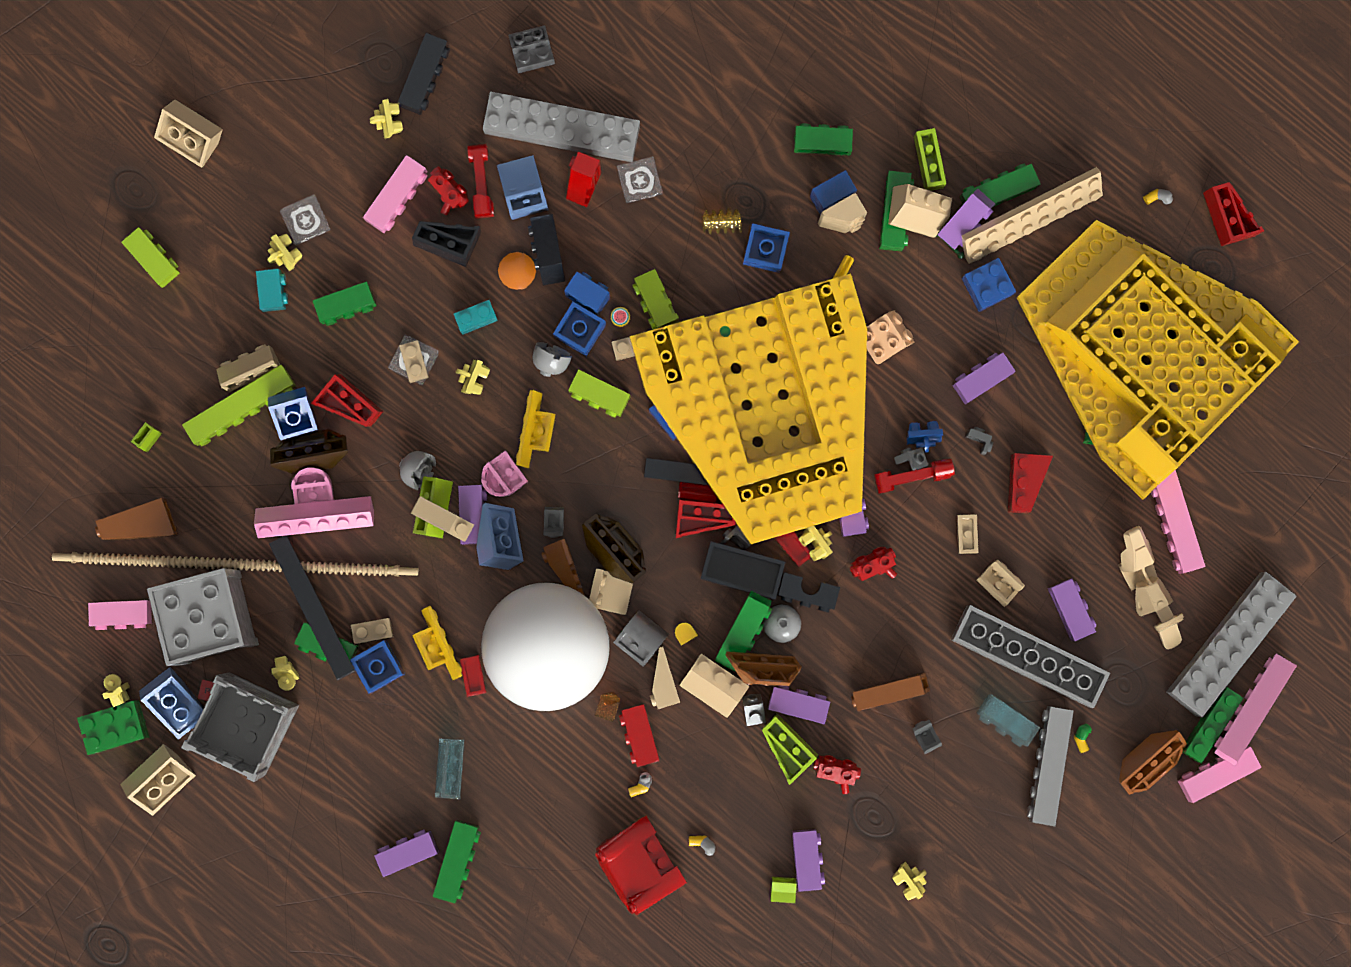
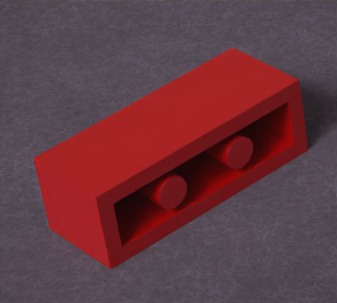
(639, 735)

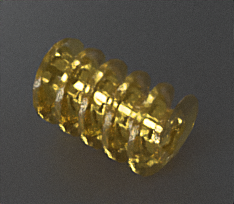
(722, 221)

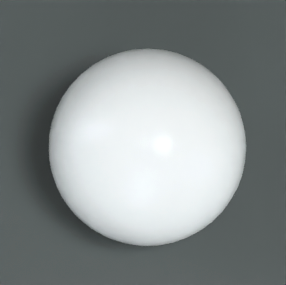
(545, 646)

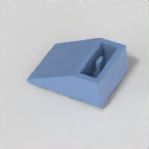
(522, 187)

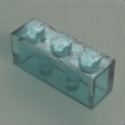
(1007, 721)
(449, 768)

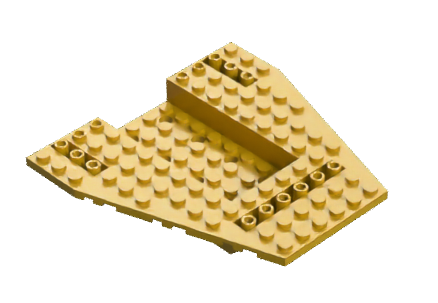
(822, 367)
(1128, 405)

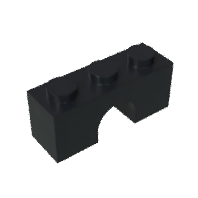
(791, 589)

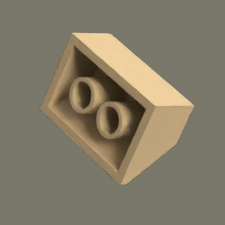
(187, 133)
(919, 210)
(844, 216)
(247, 368)
(714, 685)
(157, 780)

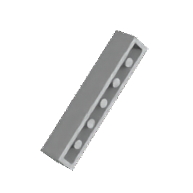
(1051, 766)

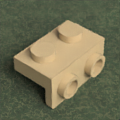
(1000, 582)

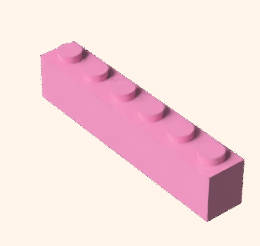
(314, 517)
(1177, 525)
(1255, 709)

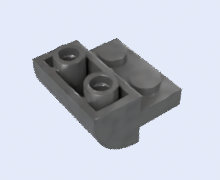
(531, 49)
(641, 638)

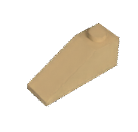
(442, 519)
(663, 687)

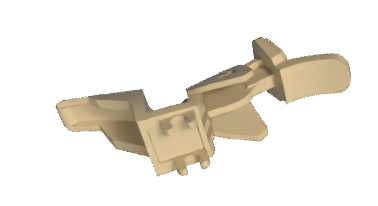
(1150, 591)

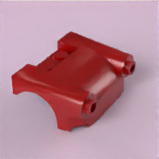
(638, 866)

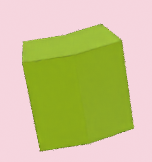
(146, 437)
(783, 890)

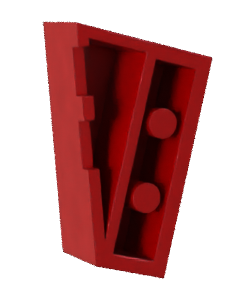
(1230, 215)
(347, 401)
(1026, 478)
(701, 516)

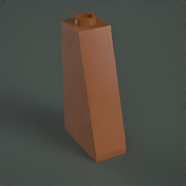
(143, 521)
(891, 691)

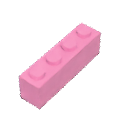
(395, 194)
(1217, 775)

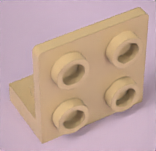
(610, 593)

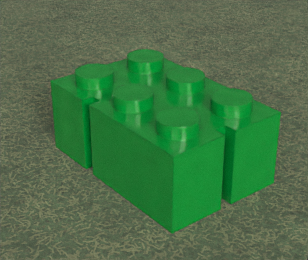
(113, 727)

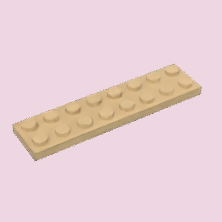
(1032, 215)

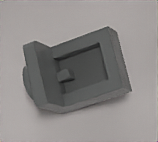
(978, 435)
(915, 457)
(553, 521)
(737, 537)
(753, 709)
(926, 736)

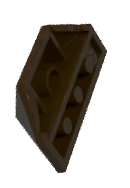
(309, 450)
(614, 548)

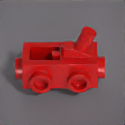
(451, 193)
(877, 562)
(836, 770)

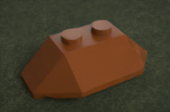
(764, 668)
(1151, 761)

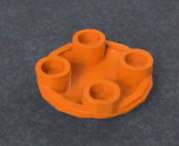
(517, 270)

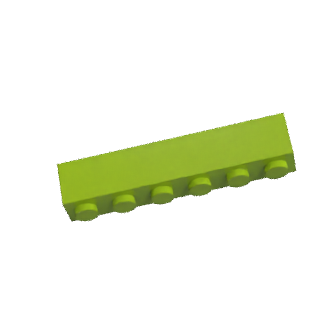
(238, 406)

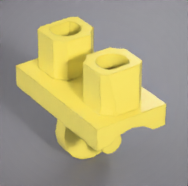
(383, 118)
(280, 253)
(470, 385)
(819, 540)
(285, 673)
(116, 691)
(914, 880)

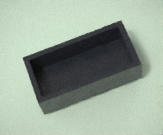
(742, 570)

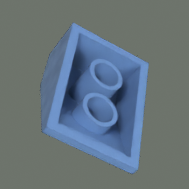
(498, 538)
(172, 702)

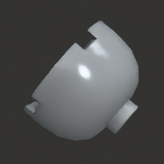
(550, 359)
(416, 466)
(782, 623)

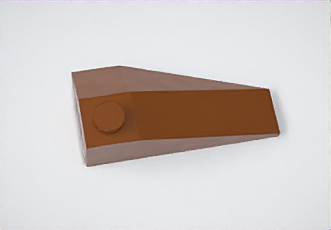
(561, 562)

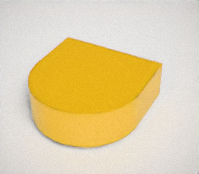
(684, 632)

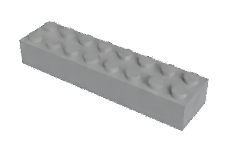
(561, 127)
(1231, 644)
(1030, 656)

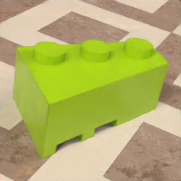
(655, 300)
(789, 748)

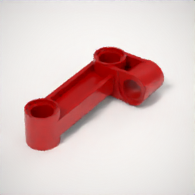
(482, 202)
(939, 471)

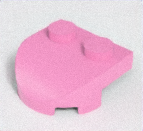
(502, 476)
(312, 486)

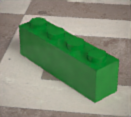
(1006, 185)
(891, 236)
(745, 627)
(1211, 725)
(455, 862)

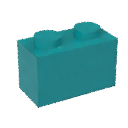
(271, 290)
(475, 317)

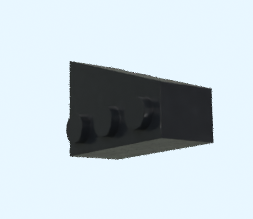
(447, 241)
(547, 249)

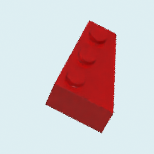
(583, 178)

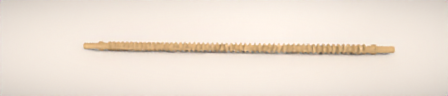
(75, 557)

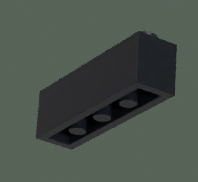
(423, 74)

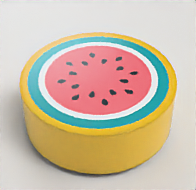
(620, 317)

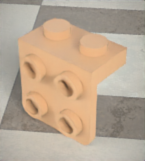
(887, 337)

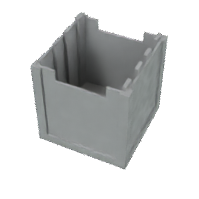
(201, 616)
(241, 726)

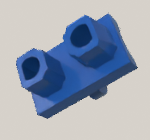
(924, 438)

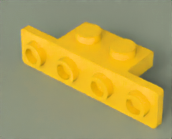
(536, 430)
(434, 646)

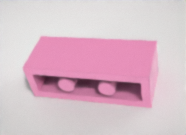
(120, 614)

